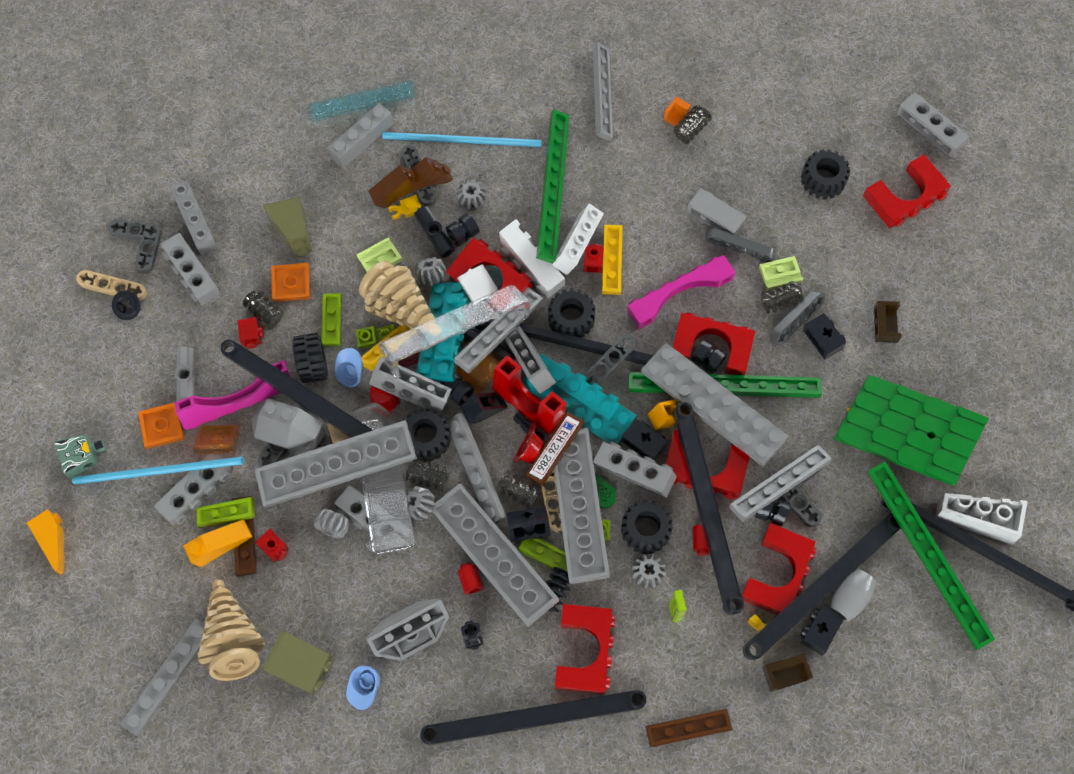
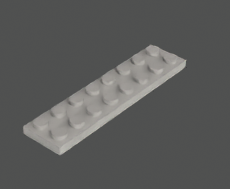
(715, 404)
(335, 464)
(581, 512)
(494, 555)

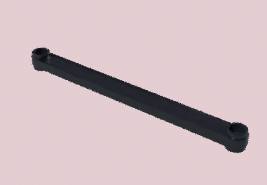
(575, 342)
(293, 389)
(708, 509)
(995, 556)
(821, 588)
(533, 717)

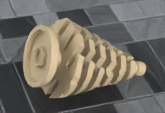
(394, 295)
(228, 638)

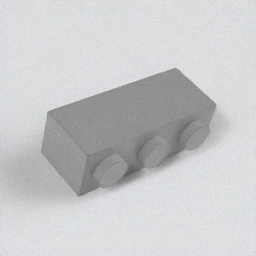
(716, 212)

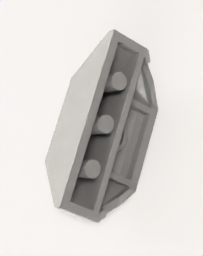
(284, 424)
(409, 630)

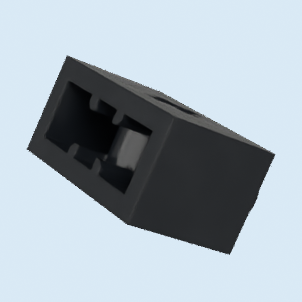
(817, 333)
(640, 430)
(528, 524)
(831, 623)

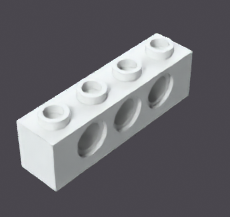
(577, 239)

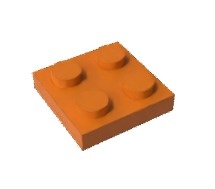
(290, 282)
(160, 426)

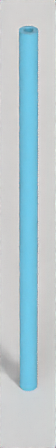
(461, 139)
(158, 470)

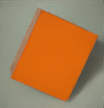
(676, 111)

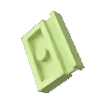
(378, 253)
(780, 272)

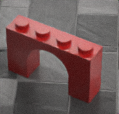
(895, 210)
(478, 253)
(737, 338)
(510, 387)
(728, 482)
(798, 551)
(598, 623)

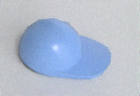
(349, 367)
(362, 687)

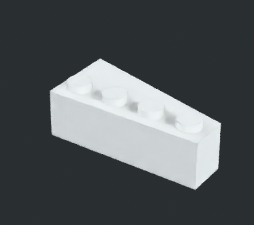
(523, 255)
(985, 516)

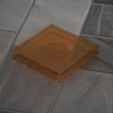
(480, 374)
(216, 439)

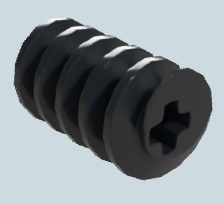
(558, 584)

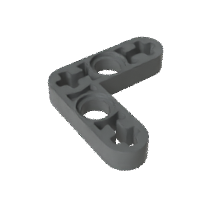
(146, 240)
(813, 510)

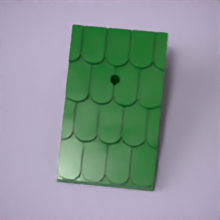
(911, 429)

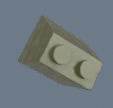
(291, 224)
(298, 663)

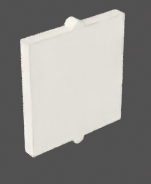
(477, 283)

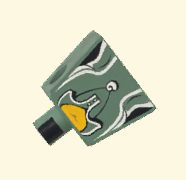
(78, 454)

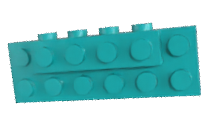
(438, 361)
(600, 412)

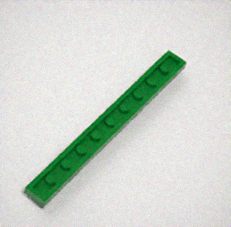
(552, 187)
(744, 385)
(931, 556)

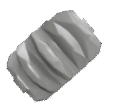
(478, 196)
(430, 271)
(420, 503)
(331, 523)
(657, 572)

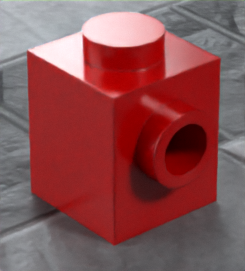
(593, 258)
(250, 332)
(272, 546)

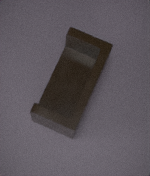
(886, 321)
(787, 672)

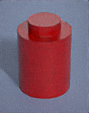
(699, 541)
(470, 578)

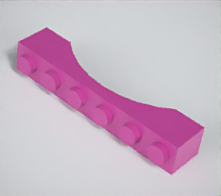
(713, 274)
(199, 410)

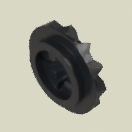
(120, 310)

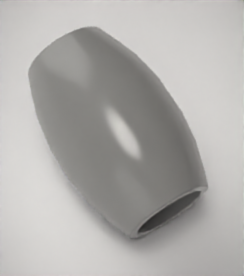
(853, 594)

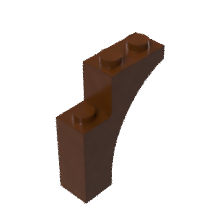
(406, 180)

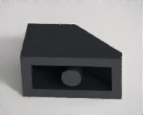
(483, 406)

